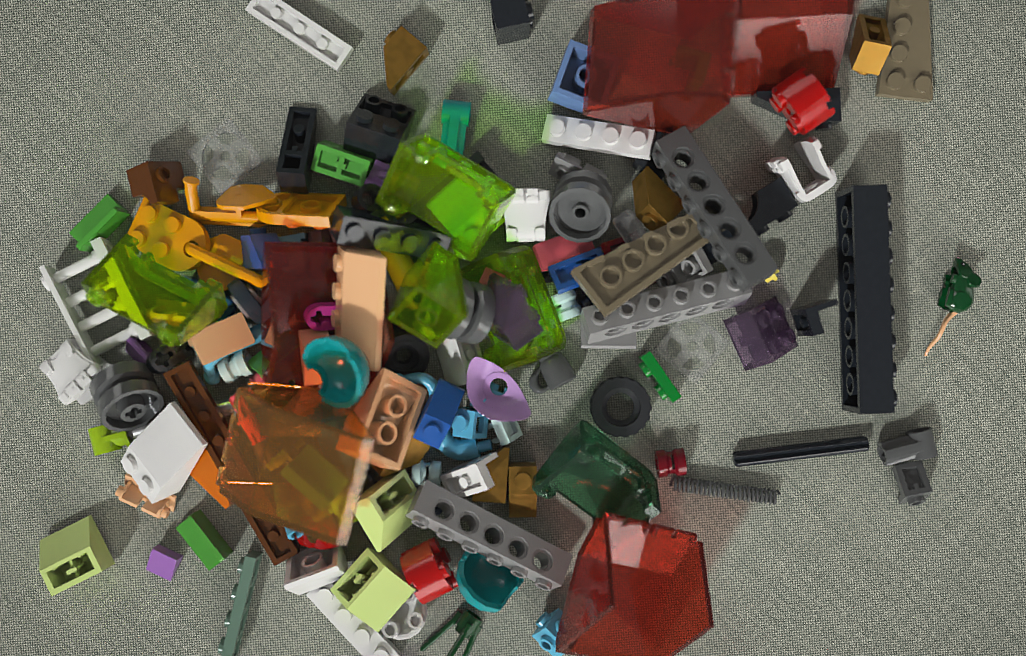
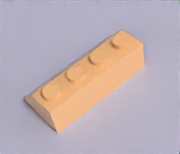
(360, 299)

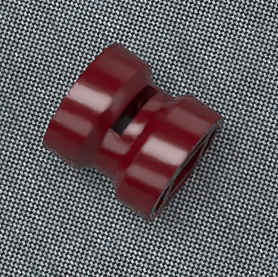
(667, 460)

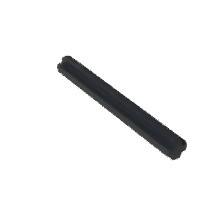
(800, 451)

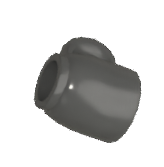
(555, 371)

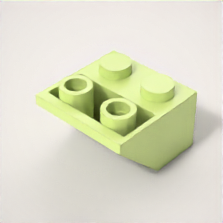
(384, 508)
(73, 555)
(372, 589)

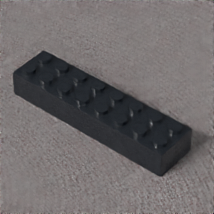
(865, 299)

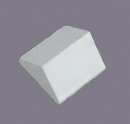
(314, 569)

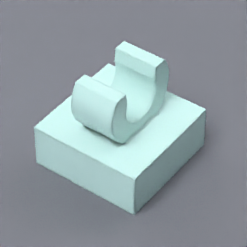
(506, 431)

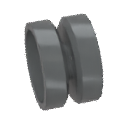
(581, 206)
(481, 313)
(126, 396)

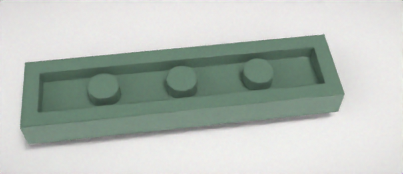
(242, 596)

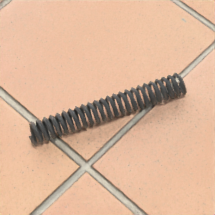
(770, 499)

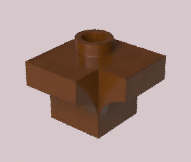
(157, 181)

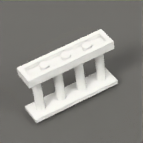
(53, 282)

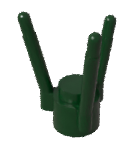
(467, 624)

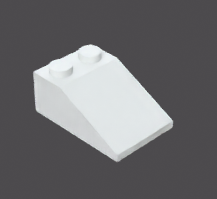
(164, 454)

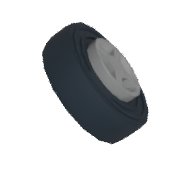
(246, 299)

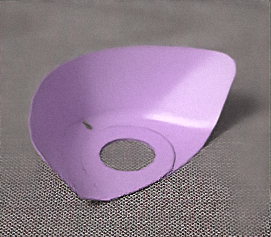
(505, 407)

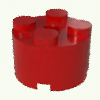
(801, 102)
(428, 570)

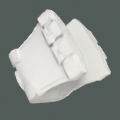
(810, 152)
(527, 215)
(71, 372)

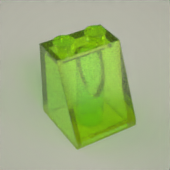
(431, 297)

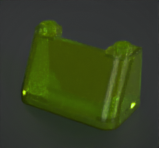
(445, 193)
(522, 267)
(153, 294)

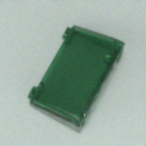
(598, 476)

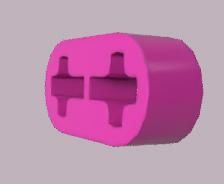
(324, 322)

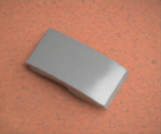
(689, 269)

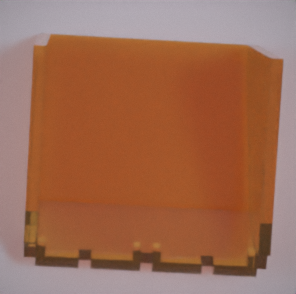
(295, 460)

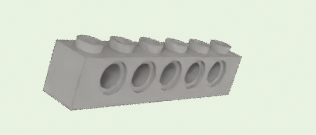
(664, 307)
(552, 559)

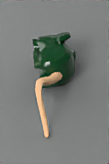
(956, 295)

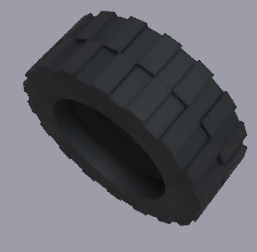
(635, 421)

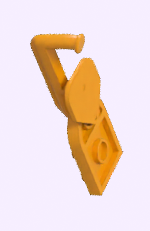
(280, 208)
(172, 239)

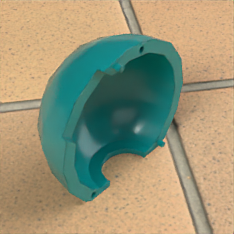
(341, 368)
(485, 584)

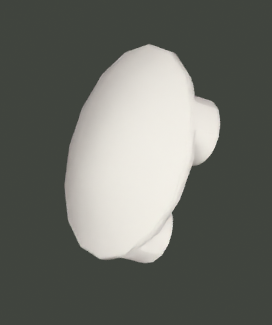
(407, 620)

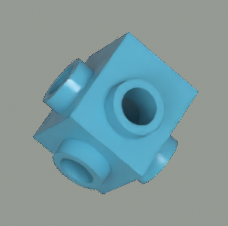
(547, 631)

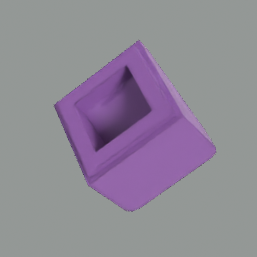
(138, 349)
(163, 562)

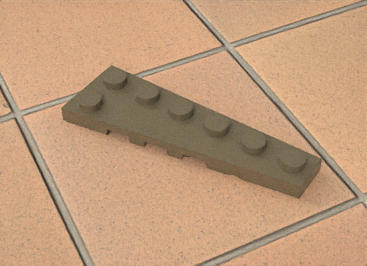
(909, 62)
(635, 265)

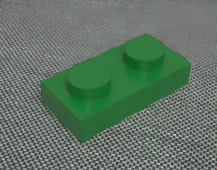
(652, 368)

